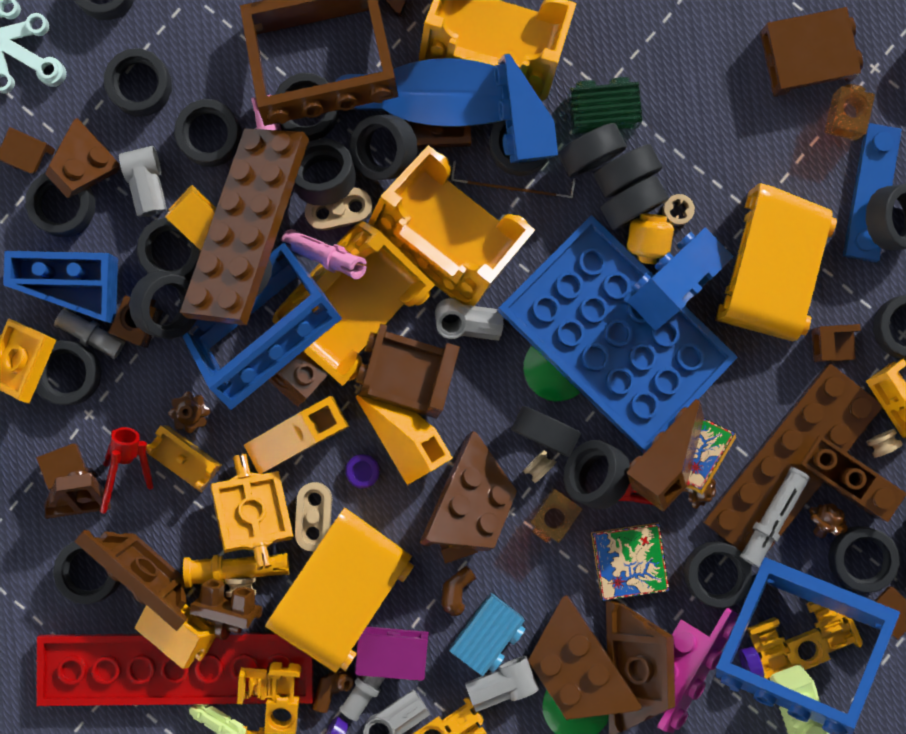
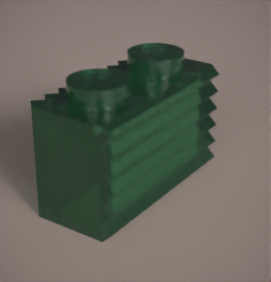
(605, 104)

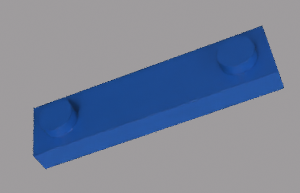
(874, 172)

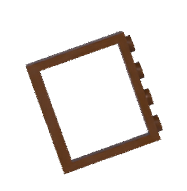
(313, 101)

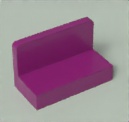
(392, 653)

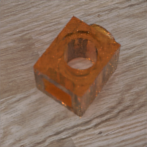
(839, 122)
(569, 510)

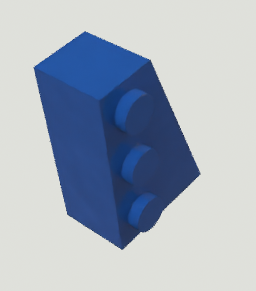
(679, 277)
(68, 279)

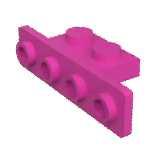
(693, 659)

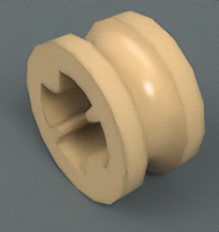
(688, 213)
(884, 443)
(539, 466)
(241, 582)

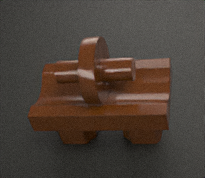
(224, 612)

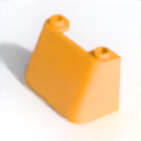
(494, 28)
(446, 230)
(777, 264)
(361, 302)
(339, 591)

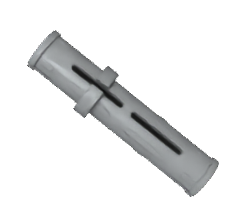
(767, 530)

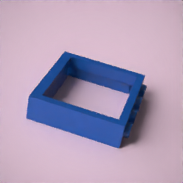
(275, 346)
(829, 597)

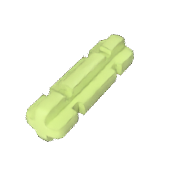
(216, 719)

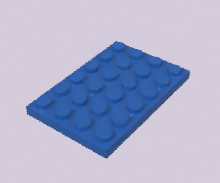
(585, 327)

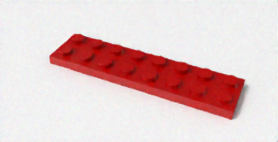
(135, 672)

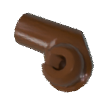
(453, 589)
(330, 685)

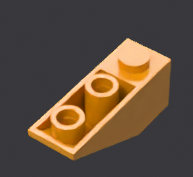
(296, 434)
(407, 438)

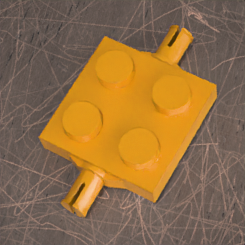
(251, 511)

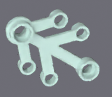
(23, 55)

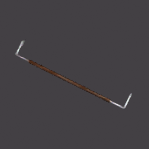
(511, 188)

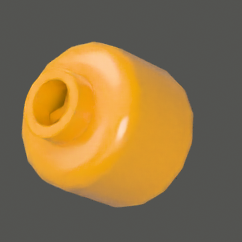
(650, 237)

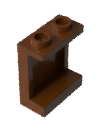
(811, 50)
(407, 372)

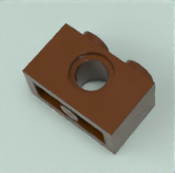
(299, 378)

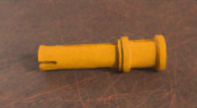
(220, 569)

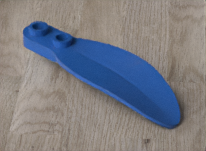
(442, 93)

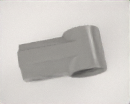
(142, 172)
(472, 320)
(511, 681)
(400, 715)

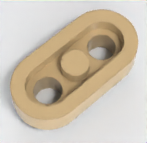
(340, 212)
(312, 515)

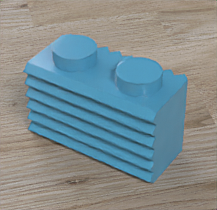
(487, 635)

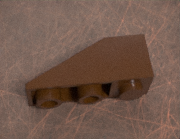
(667, 464)
(853, 479)

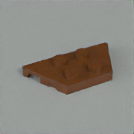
(472, 501)
(141, 571)
(644, 660)
(579, 669)

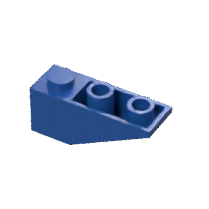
(527, 120)

